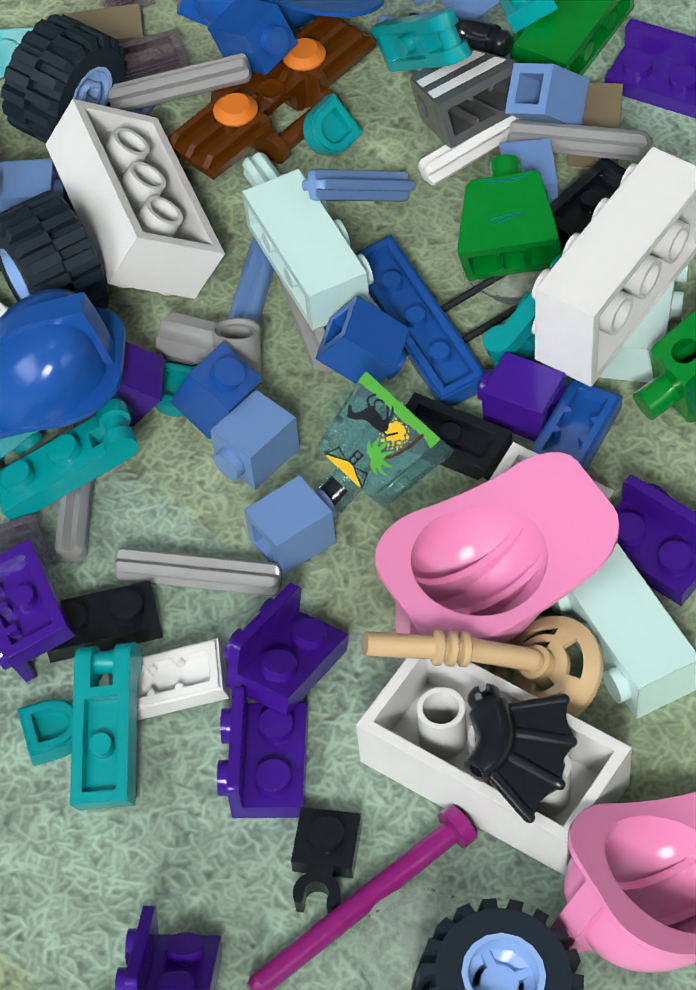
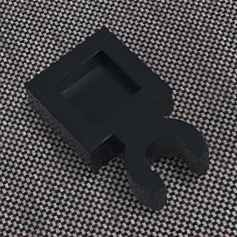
(324, 849)

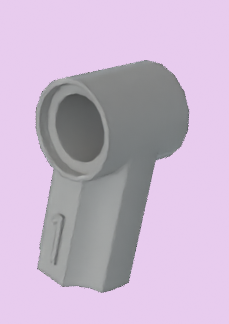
(192, 339)

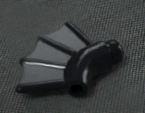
(484, 36)
(519, 746)

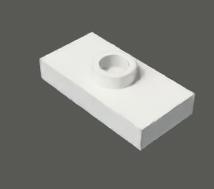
(181, 679)

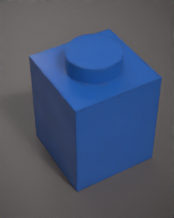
(256, 31)
(363, 340)
(215, 388)

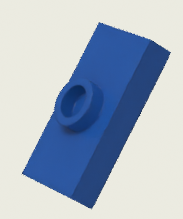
(579, 422)

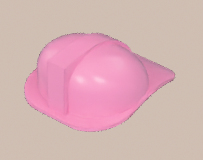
(498, 550)
(633, 884)

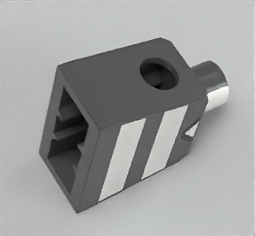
(464, 96)

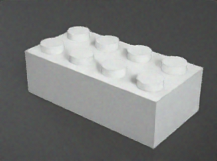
(134, 200)
(616, 267)
(424, 733)

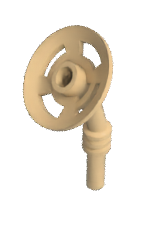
(531, 662)

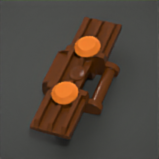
(240, 113)

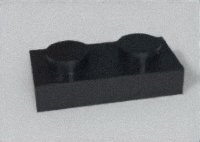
(577, 204)
(476, 442)
(110, 619)

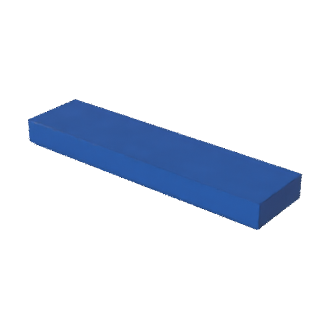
(432, 341)

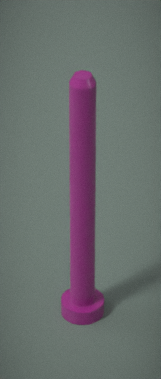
(453, 829)

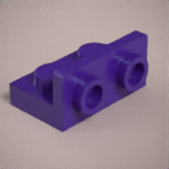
(657, 67)
(658, 538)
(29, 610)
(282, 652)
(264, 759)
(168, 960)

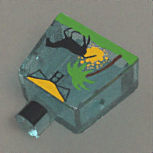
(377, 447)

